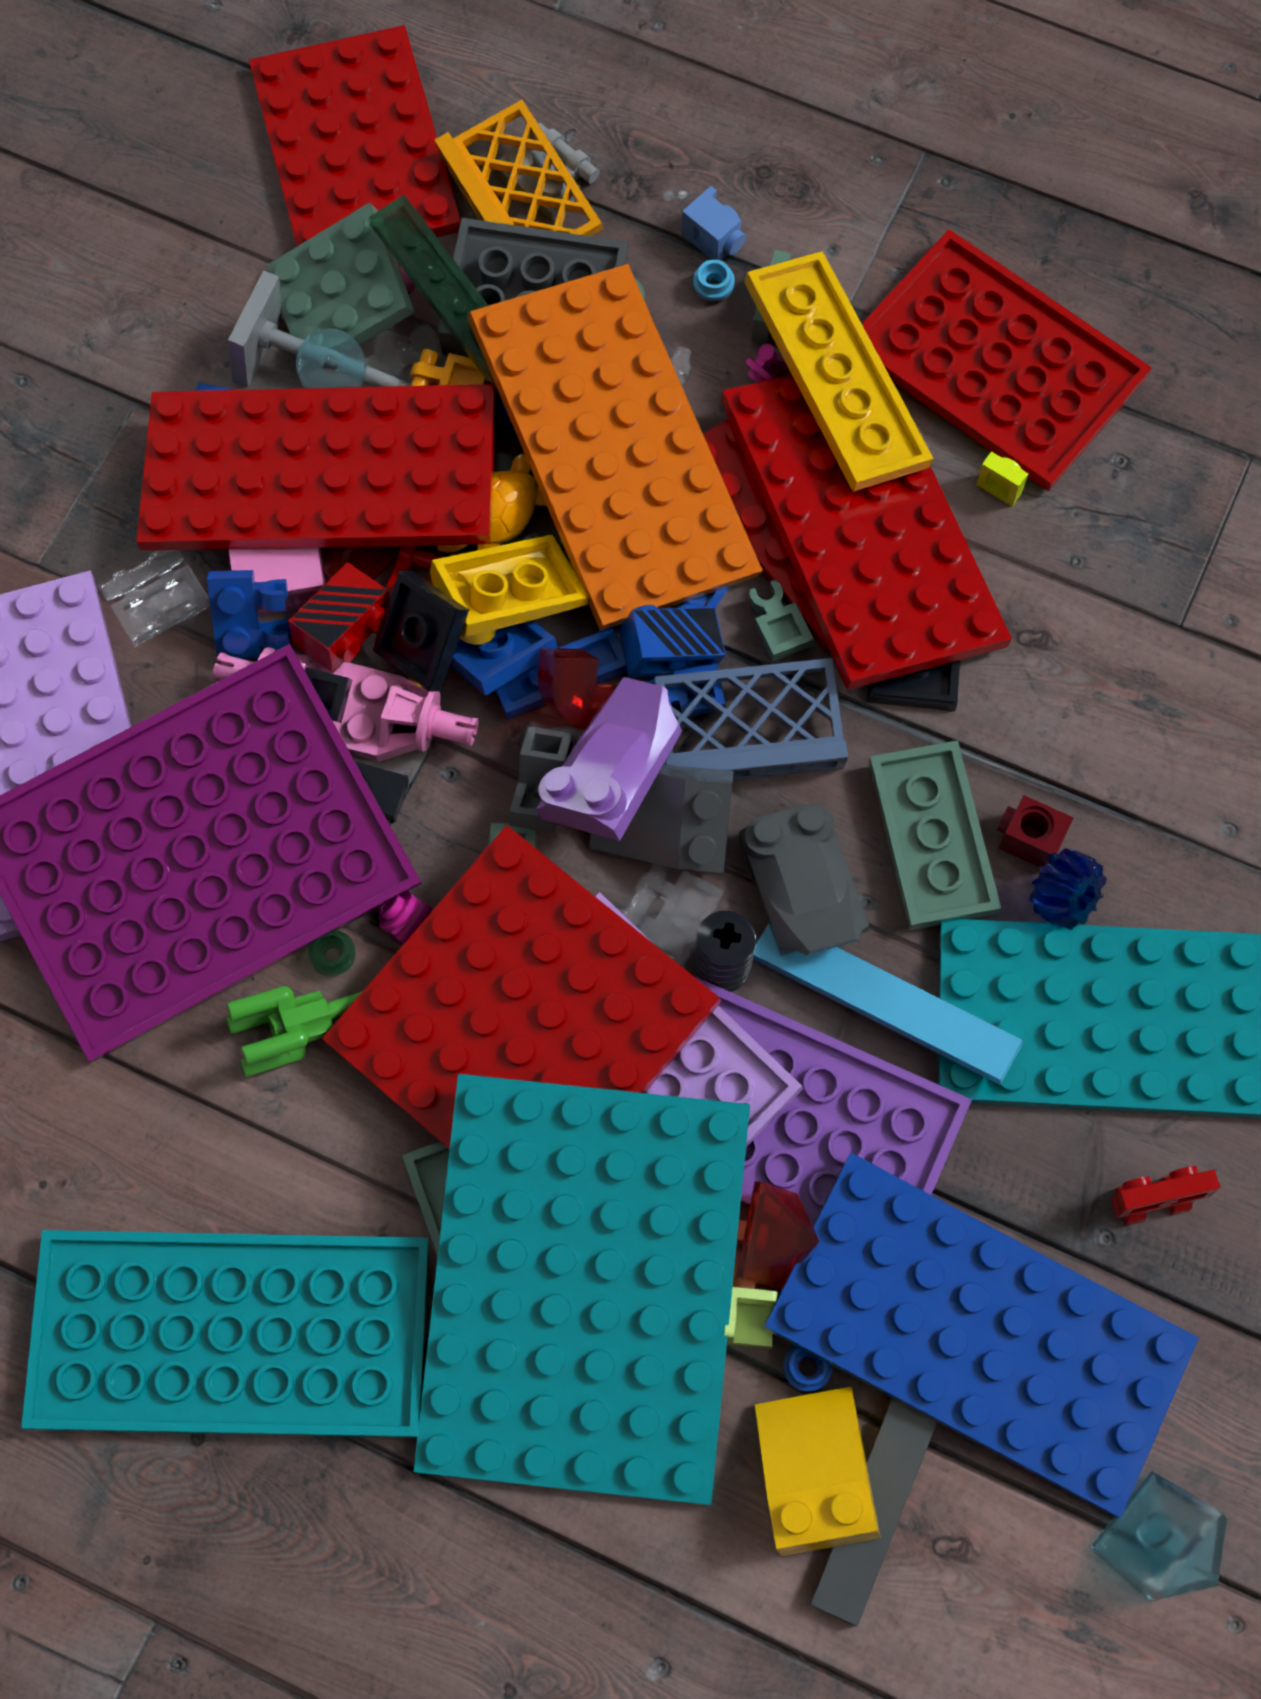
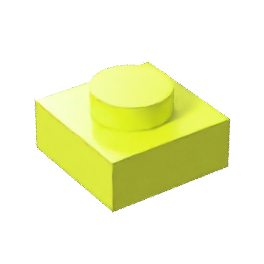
(1002, 478)

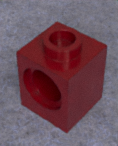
(1048, 820)

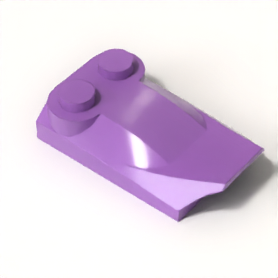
(612, 762)

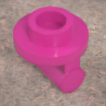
(767, 365)
(403, 916)

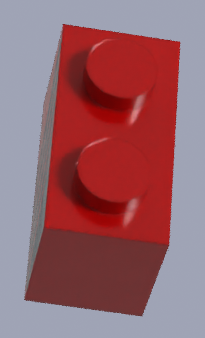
(339, 617)

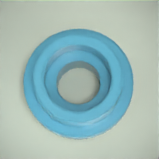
(713, 271)

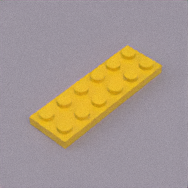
(838, 371)

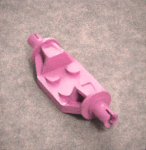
(375, 706)

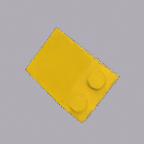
(816, 1472)

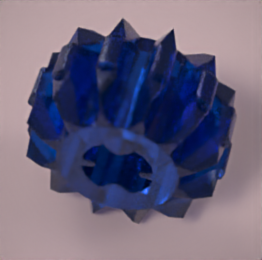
(1068, 888)

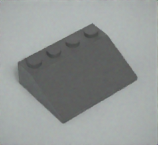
(520, 260)

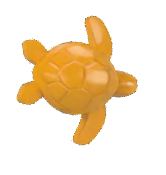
(512, 504)

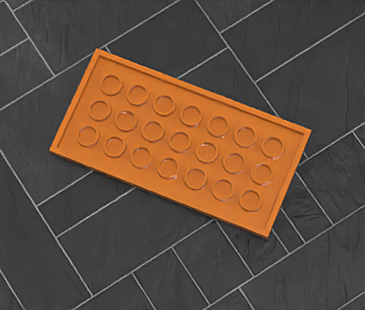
(614, 445)

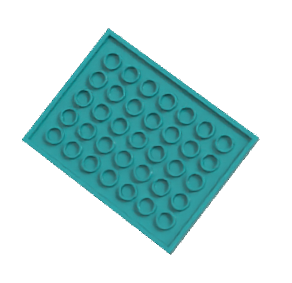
(583, 1289)

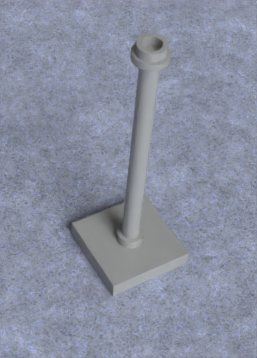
(258, 331)

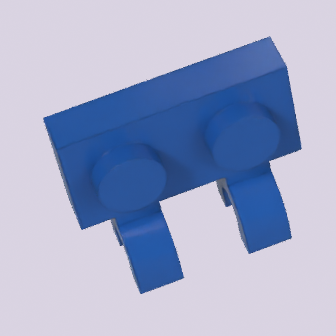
(235, 613)

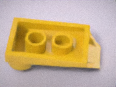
(509, 585)

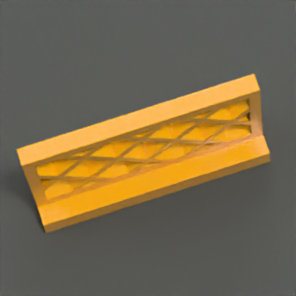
(483, 197)

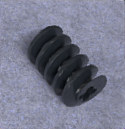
(724, 950)

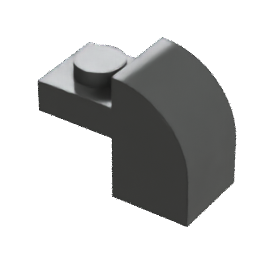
(539, 755)

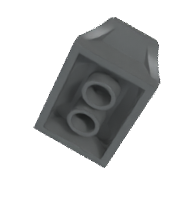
(803, 880)

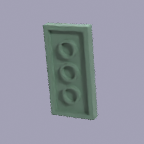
(934, 835)

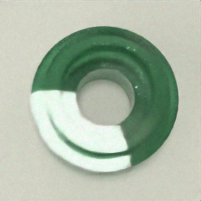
(337, 940)

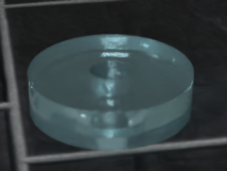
(326, 345)

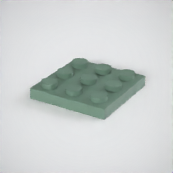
(342, 281)

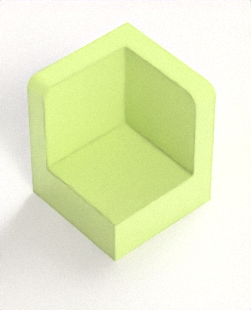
(747, 1317)

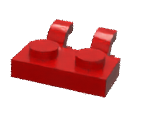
(1174, 1191)

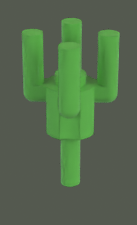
(291, 1022)

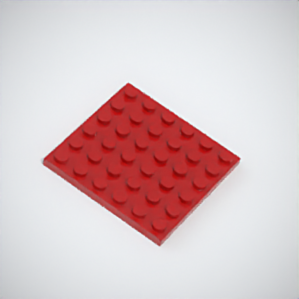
(519, 984)

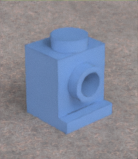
(712, 226)

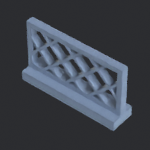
(764, 758)

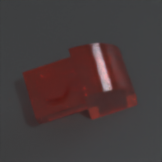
(570, 685)

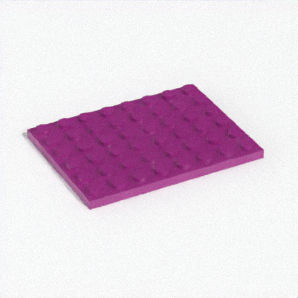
(193, 852)

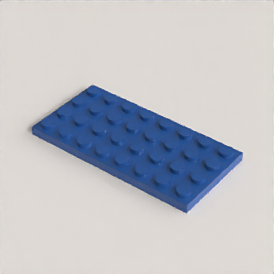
(983, 1335)

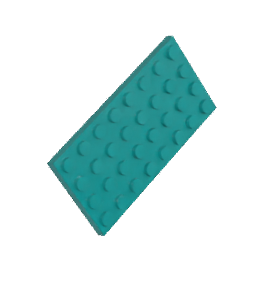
(1110, 1016)
(228, 1334)

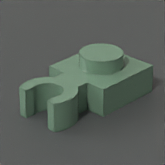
(780, 626)

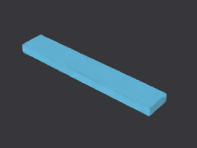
(897, 1006)

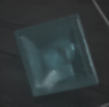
(1164, 1541)

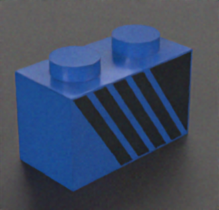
(670, 639)

